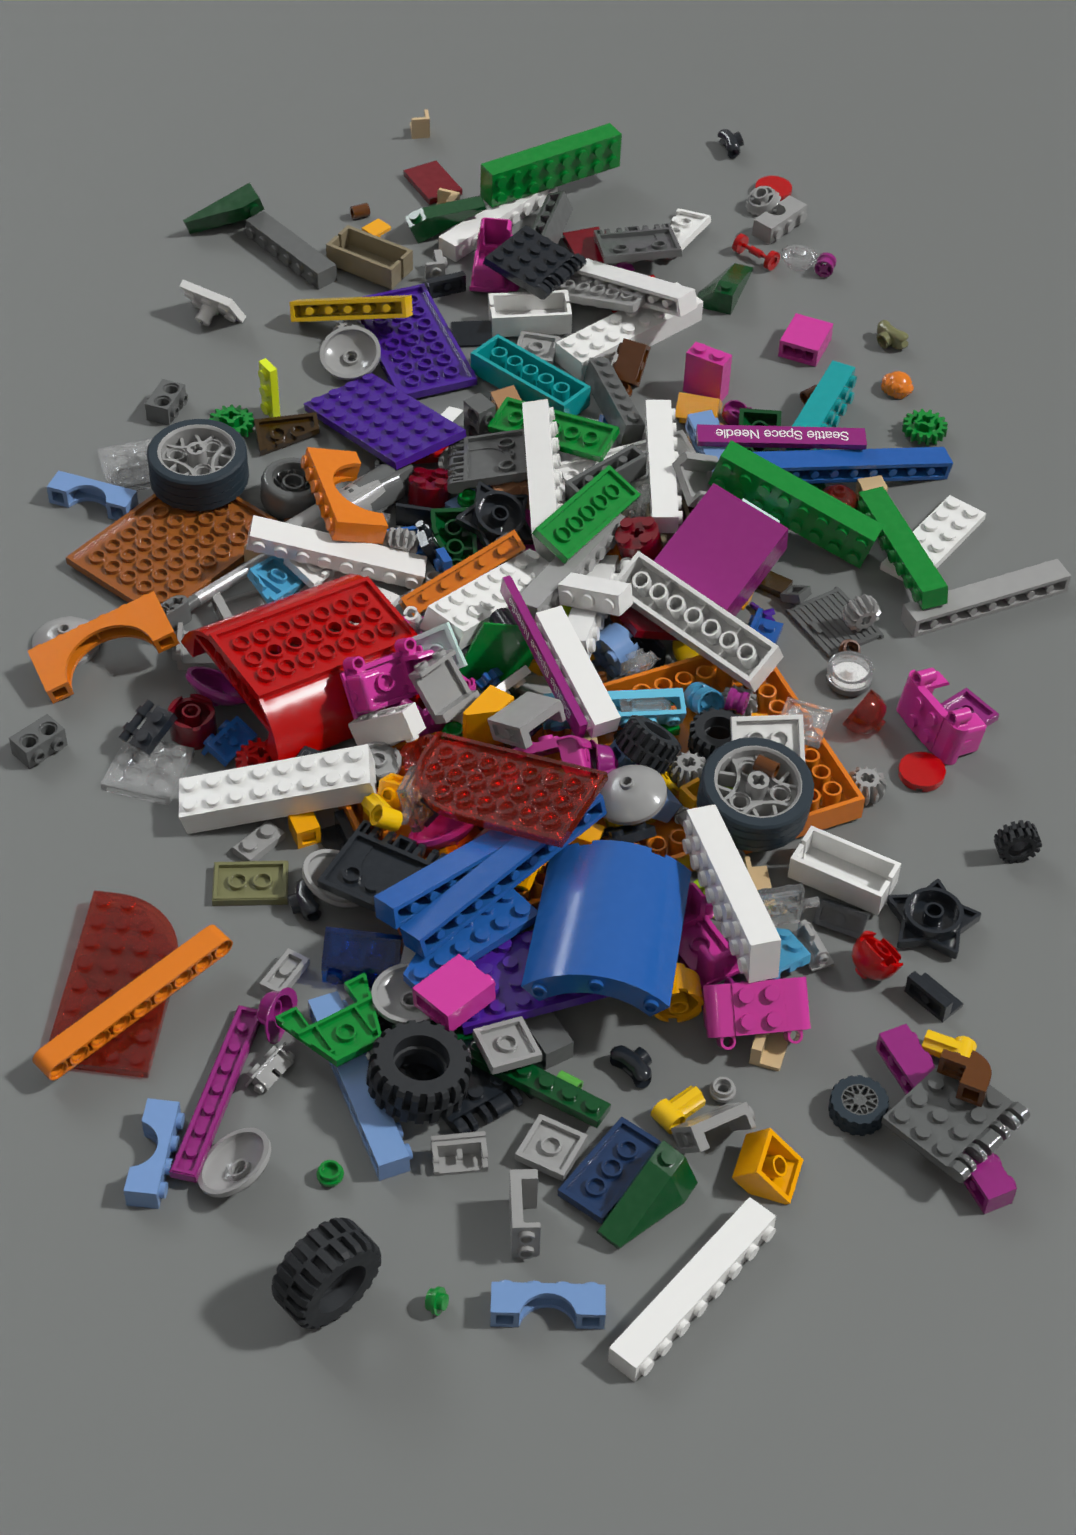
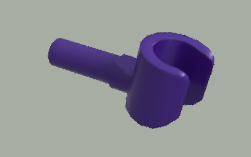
(767, 614)

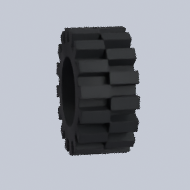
(1017, 841)

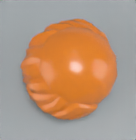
(897, 384)

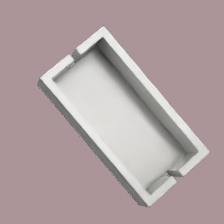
(525, 312)
(844, 870)

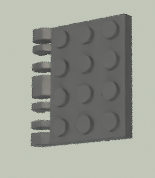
(637, 244)
(487, 459)
(948, 1127)

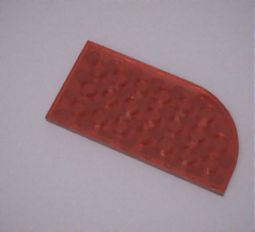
(506, 788)
(115, 947)

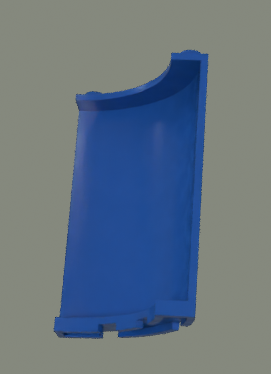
(609, 925)

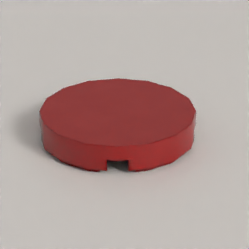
(778, 183)
(921, 771)

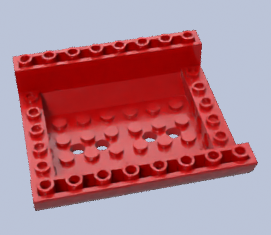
(301, 689)

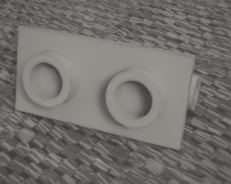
(809, 938)
(263, 1076)

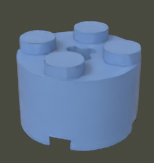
(612, 648)

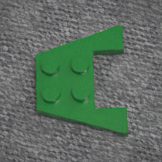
(341, 1034)

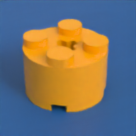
(686, 996)

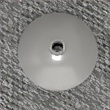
(349, 344)
(60, 626)
(633, 794)
(313, 868)
(394, 997)
(235, 1162)

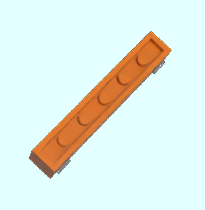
(476, 565)

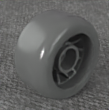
(285, 488)

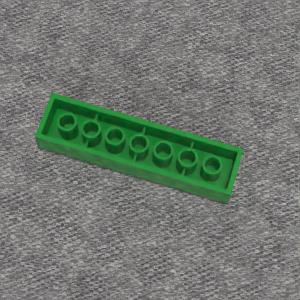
(550, 165)
(796, 504)

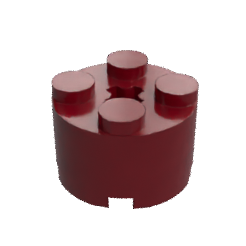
(428, 488)
(638, 535)
(194, 722)

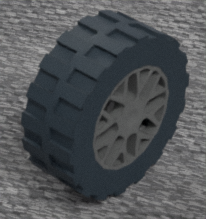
(858, 1105)

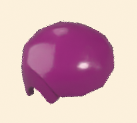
(731, 411)

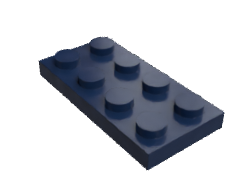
(608, 1170)

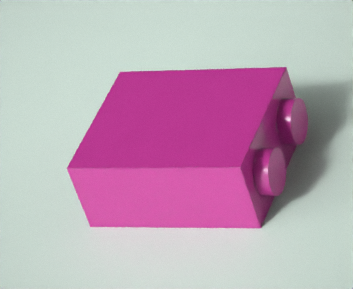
(805, 339)
(707, 371)
(454, 993)

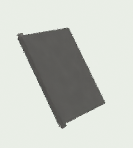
(824, 623)

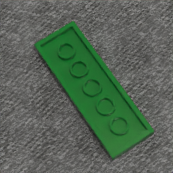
(575, 433)
(586, 514)

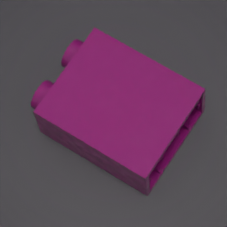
(724, 549)

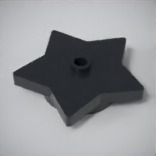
(495, 514)
(932, 918)

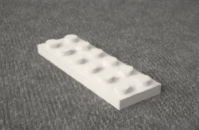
(943, 531)

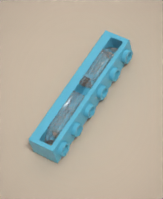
(658, 705)

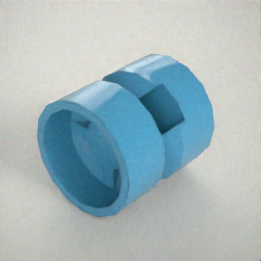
(702, 697)

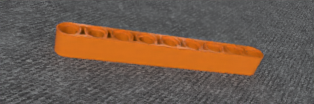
(132, 1002)

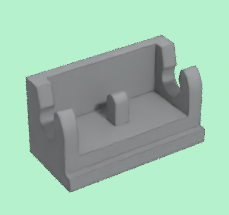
(459, 1153)

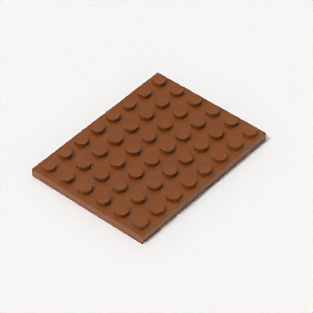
(166, 549)

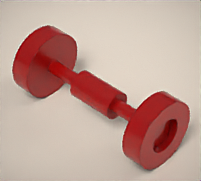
(741, 243)

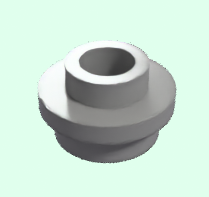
(725, 1084)

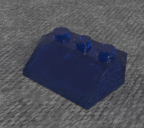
(358, 952)

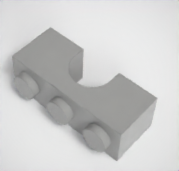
(772, 227)

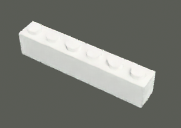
(578, 671)

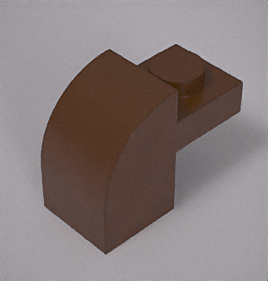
(972, 1073)

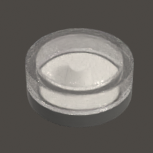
(849, 673)

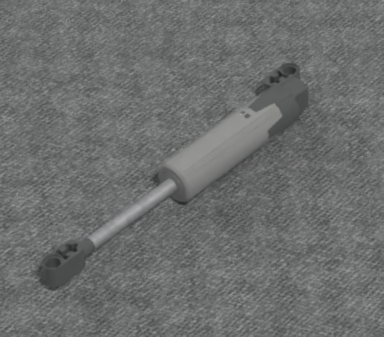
(371, 492)

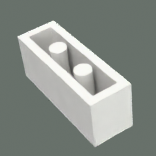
(595, 594)
(388, 725)

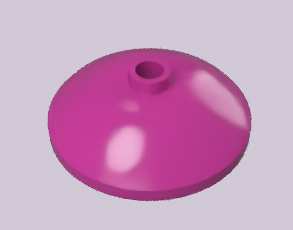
(442, 833)

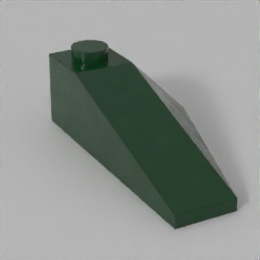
(232, 208)
(437, 218)
(726, 289)
(760, 417)
(454, 538)
(654, 1193)

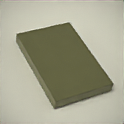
(250, 883)

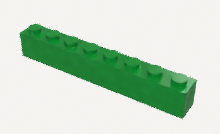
(904, 549)

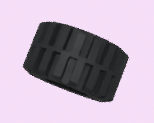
(709, 731)
(648, 743)

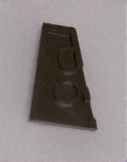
(283, 431)

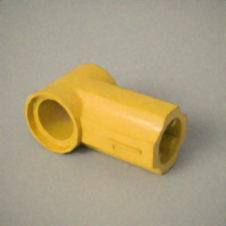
(381, 813)
(936, 1042)
(676, 1111)

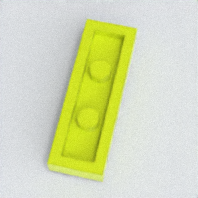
(269, 388)

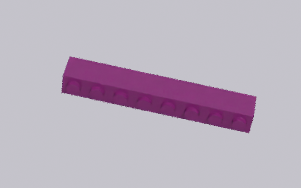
(909, 1066)

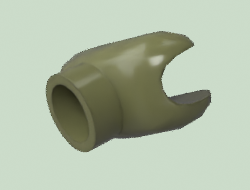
(891, 336)

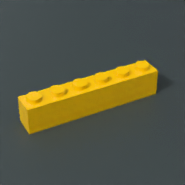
(351, 308)

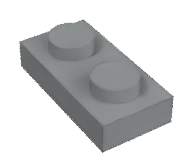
(259, 842)
(285, 971)

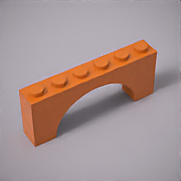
(343, 519)
(60, 656)

